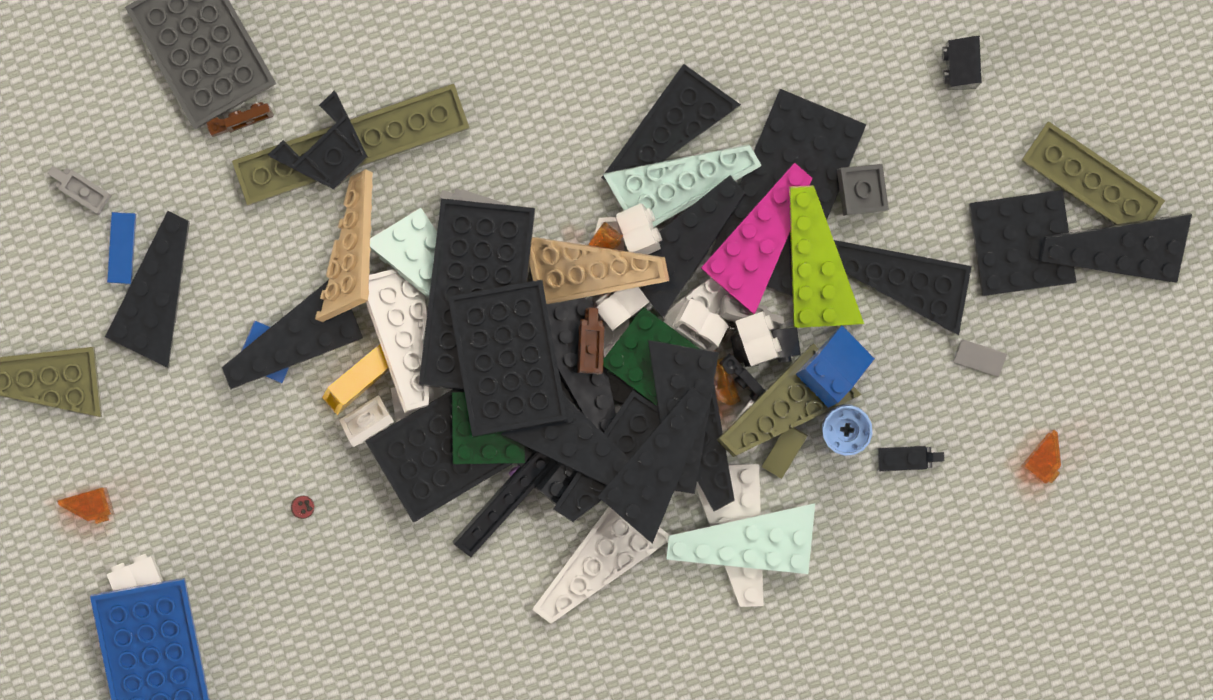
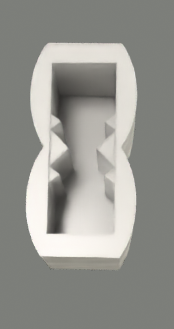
(639, 230)
(620, 306)
(700, 325)
(758, 339)
(141, 572)

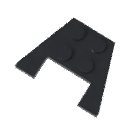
(333, 155)

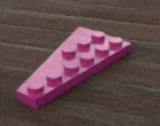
(752, 250)

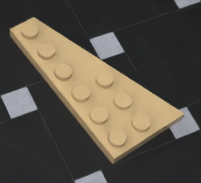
(350, 255)
(584, 270)

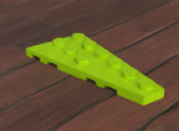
(818, 277)

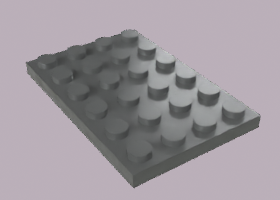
(202, 54)

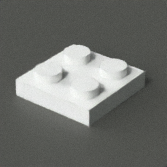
(366, 421)

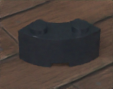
(788, 341)

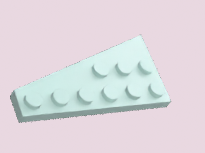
(680, 182)
(409, 249)
(760, 542)

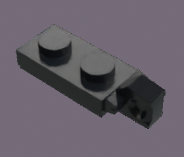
(744, 378)
(907, 458)

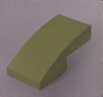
(784, 452)

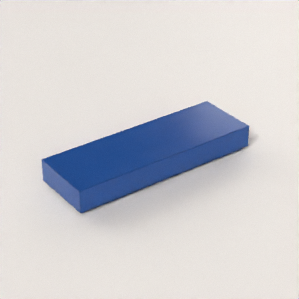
(121, 248)

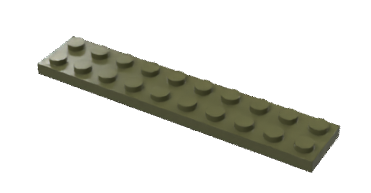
(380, 133)

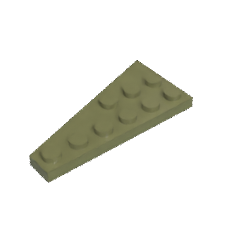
(54, 379)
(779, 409)

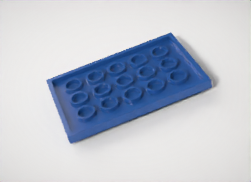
(150, 642)

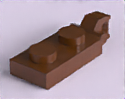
(238, 119)
(590, 343)

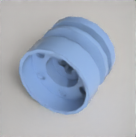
(856, 440)

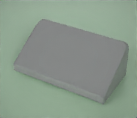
(980, 357)

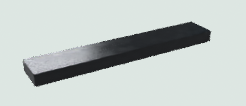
(503, 503)

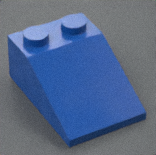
(835, 367)

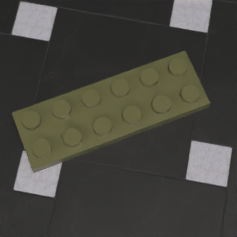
(1090, 178)

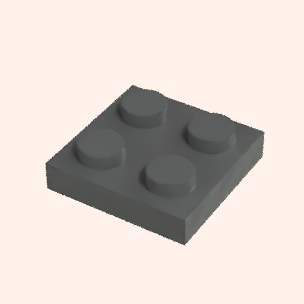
(862, 189)

